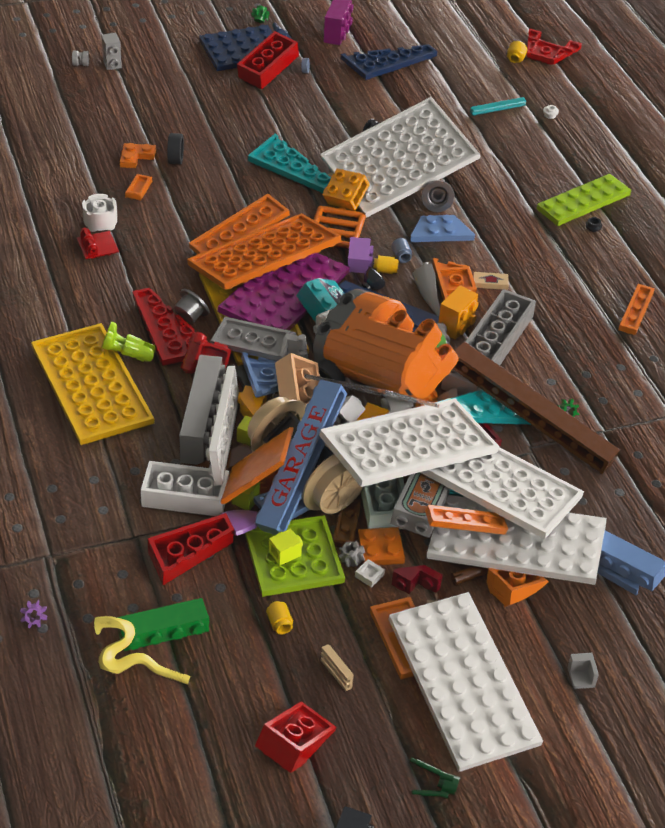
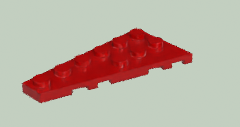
(166, 329)

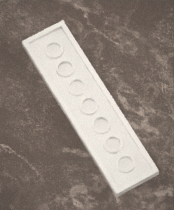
(223, 426)

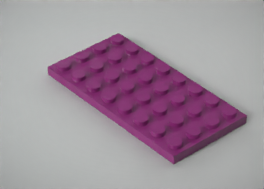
(273, 297)

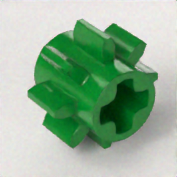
(260, 14)
(573, 411)

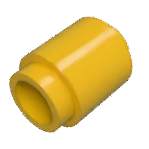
(386, 264)
(280, 617)

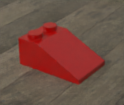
(294, 736)

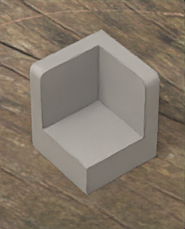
(583, 670)

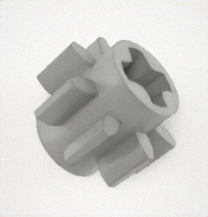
(352, 554)

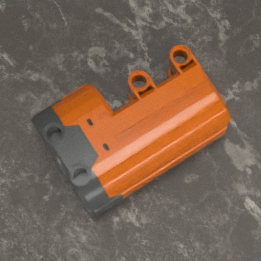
(375, 345)

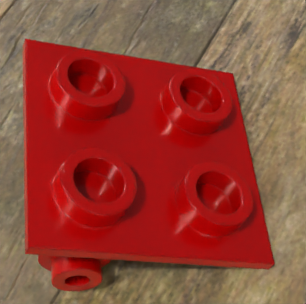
(96, 244)

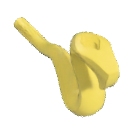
(107, 657)

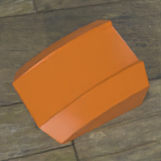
(513, 586)

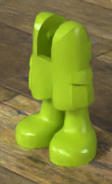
(128, 346)

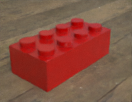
(268, 60)

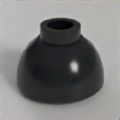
(373, 280)

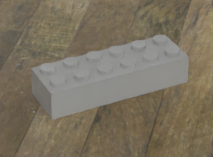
(201, 409)

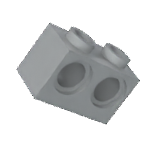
(111, 51)

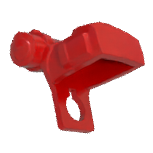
(199, 346)

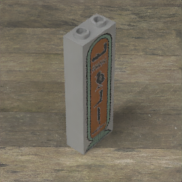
(414, 498)

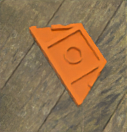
(452, 276)

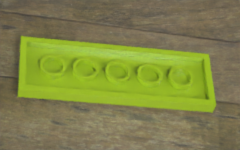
(583, 199)

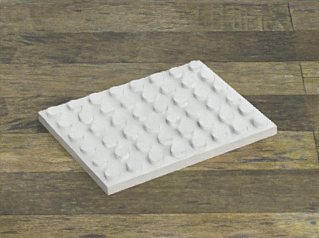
(403, 154)

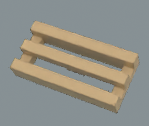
(337, 667)

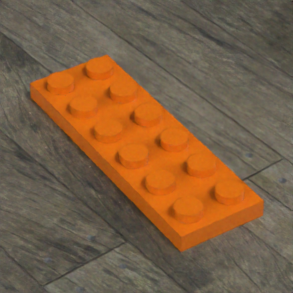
(252, 218)

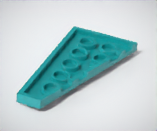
(289, 163)
(487, 409)

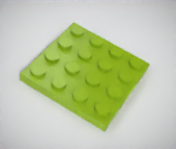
(313, 569)

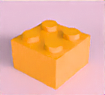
(458, 311)

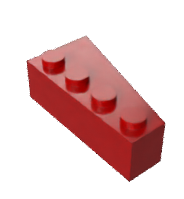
(189, 545)

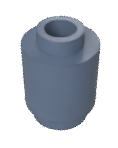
(402, 250)

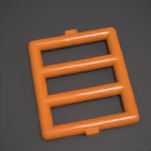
(340, 222)

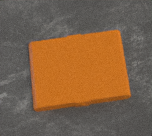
(257, 465)

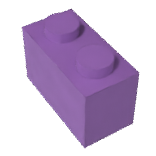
(360, 255)

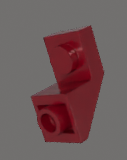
(408, 578)

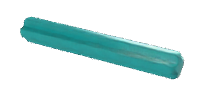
(498, 106)

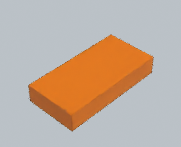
(138, 187)

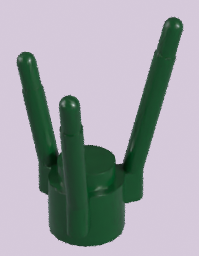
(447, 782)

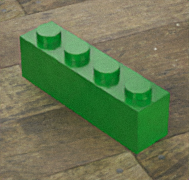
(167, 623)

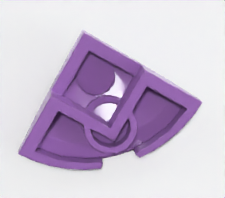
(242, 520)

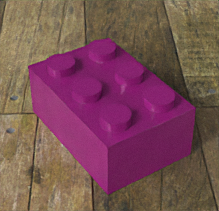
(338, 21)

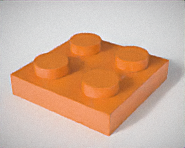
(382, 545)

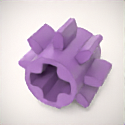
(30, 607)

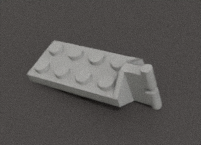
(259, 339)

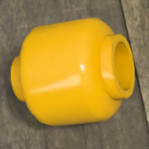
(516, 51)

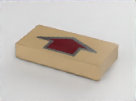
(491, 280)

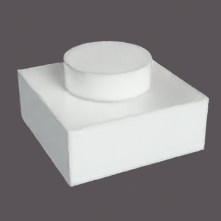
(369, 573)

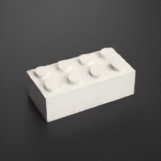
(182, 489)

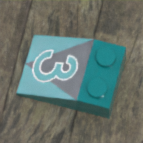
(319, 296)

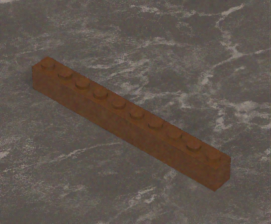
(535, 408)

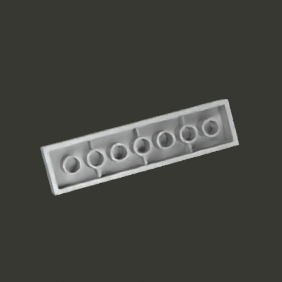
(495, 334)

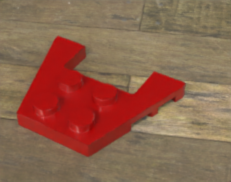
(547, 51)

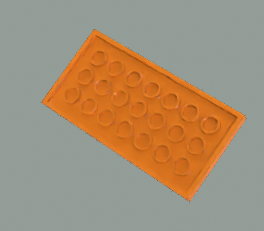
(263, 251)

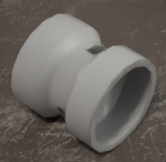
(80, 58)

